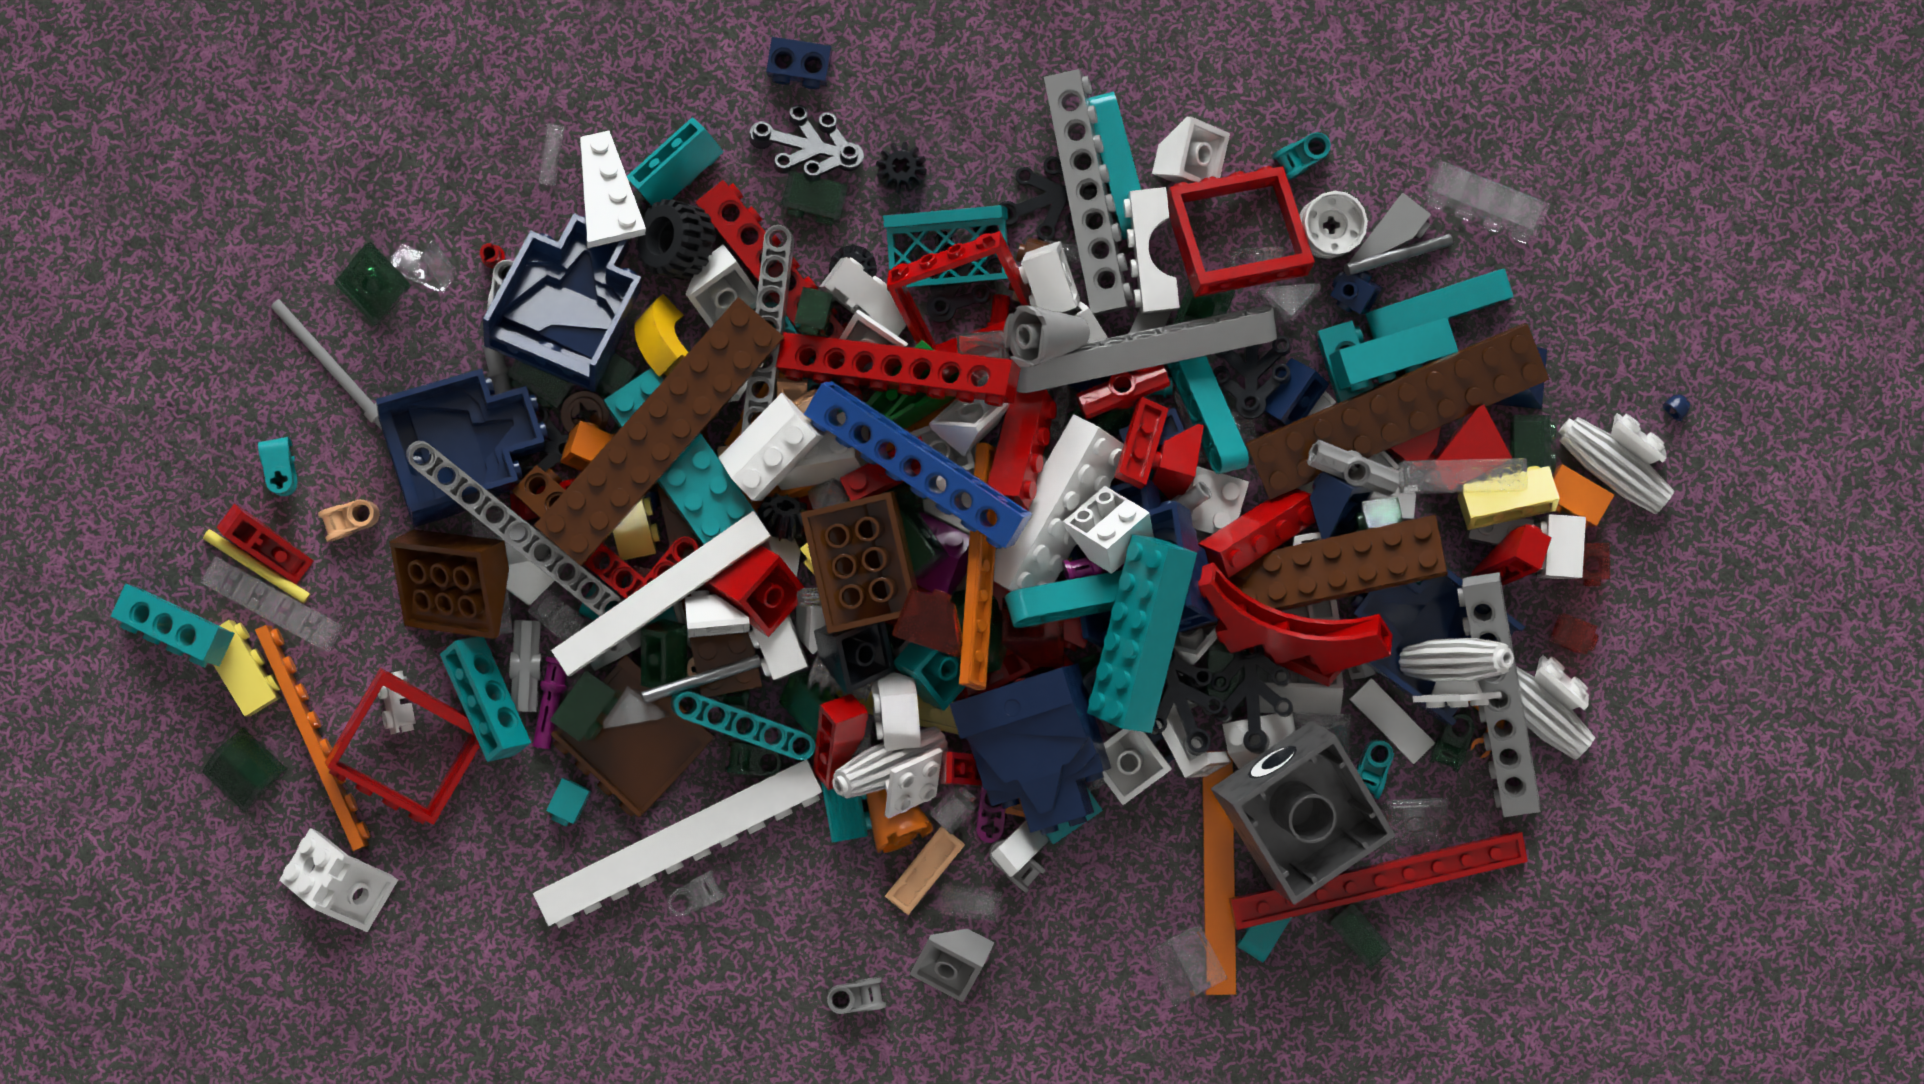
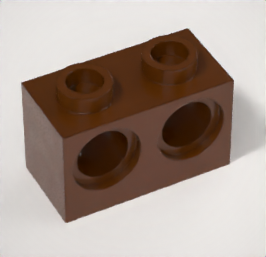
(529, 485)

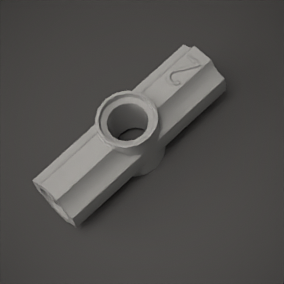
(1338, 462)
(525, 665)

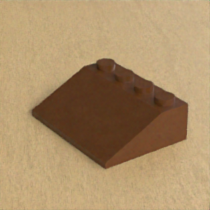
(860, 560)
(451, 581)

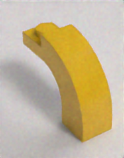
(657, 336)

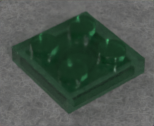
(372, 283)

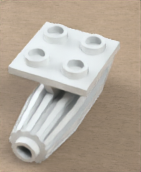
(1621, 459)
(1456, 669)
(1550, 704)
(906, 773)

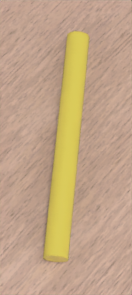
(256, 566)

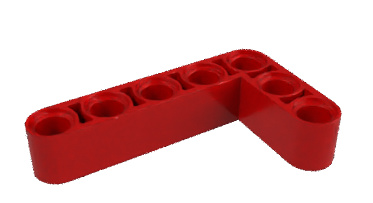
(619, 568)

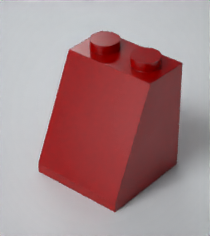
(1475, 439)
(759, 588)

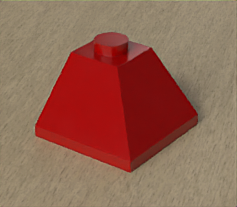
(1177, 462)

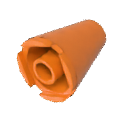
(898, 830)

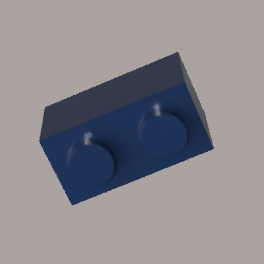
(1298, 396)

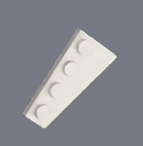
(608, 198)

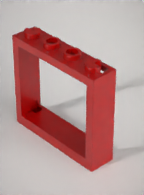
(937, 263)
(1249, 274)
(390, 796)

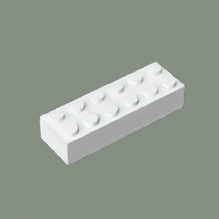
(1074, 472)

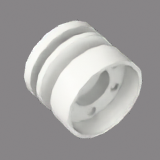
(1342, 211)

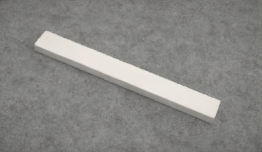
(661, 593)

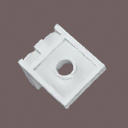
(335, 880)

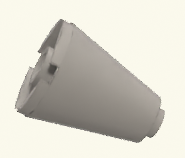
(1042, 335)

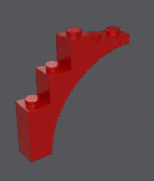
(1329, 643)

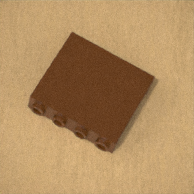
(639, 758)

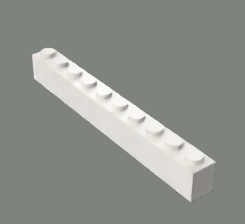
(678, 842)

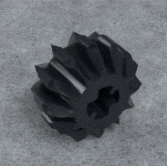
(901, 178)
(783, 516)

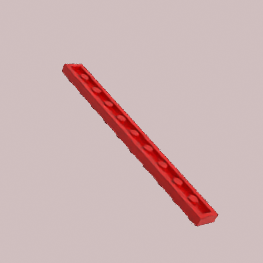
(1384, 879)

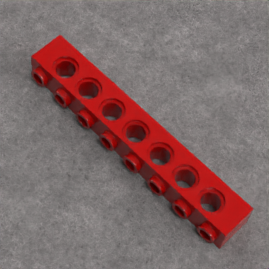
(723, 197)
(798, 348)

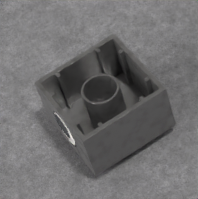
(1303, 812)

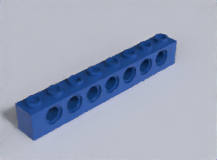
(823, 416)

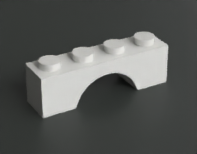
(1155, 290)

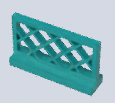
(945, 220)

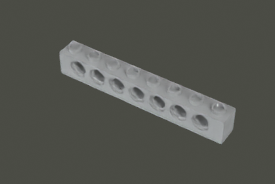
(1059, 90)
(1524, 797)

